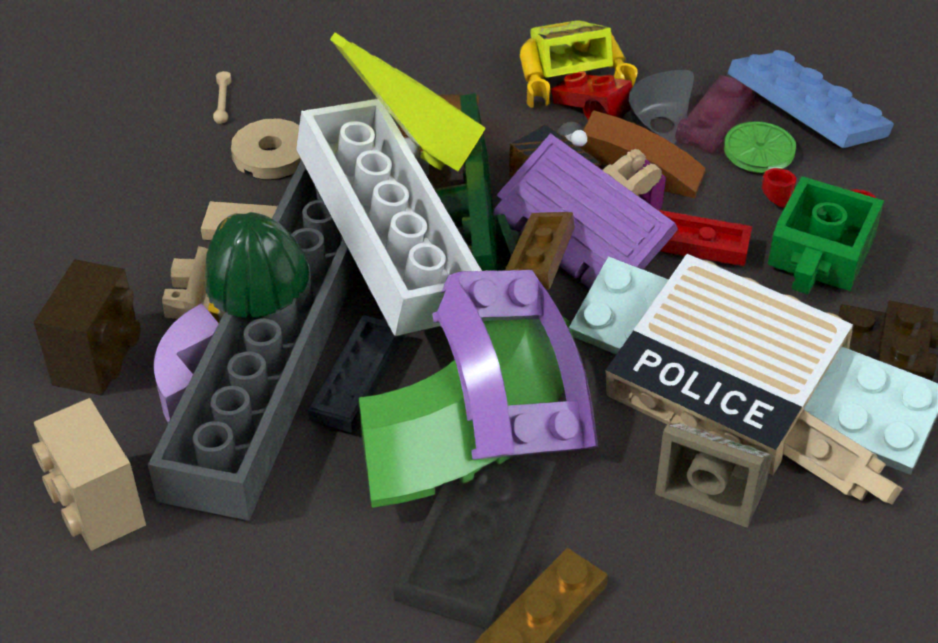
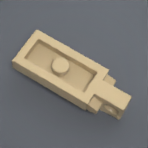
(838, 459)

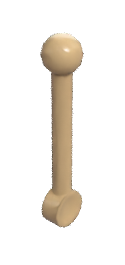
(223, 79)

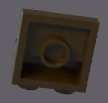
(895, 336)

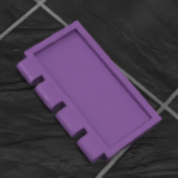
(605, 213)

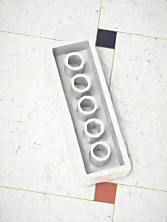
(383, 209)

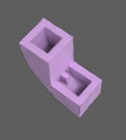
(180, 355)

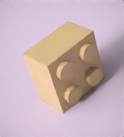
(88, 474)

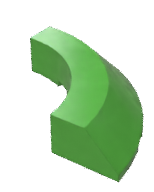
(422, 430)

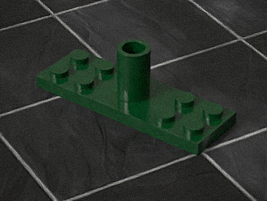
(472, 202)

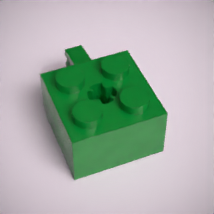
(824, 234)

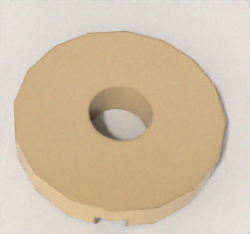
(250, 144)

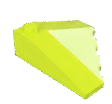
(424, 116)

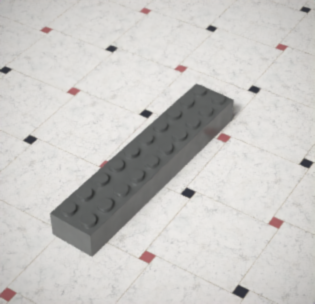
(254, 376)

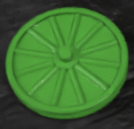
(759, 146)

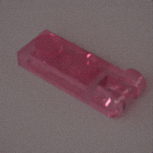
(715, 113)

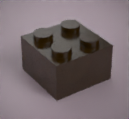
(87, 327)

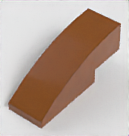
(613, 137)

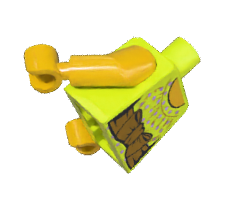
(567, 50)

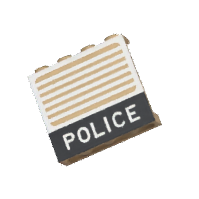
(726, 357)

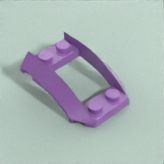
(502, 428)

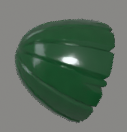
(253, 266)

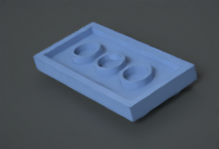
(811, 98)

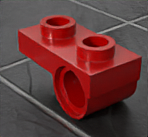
(594, 93)

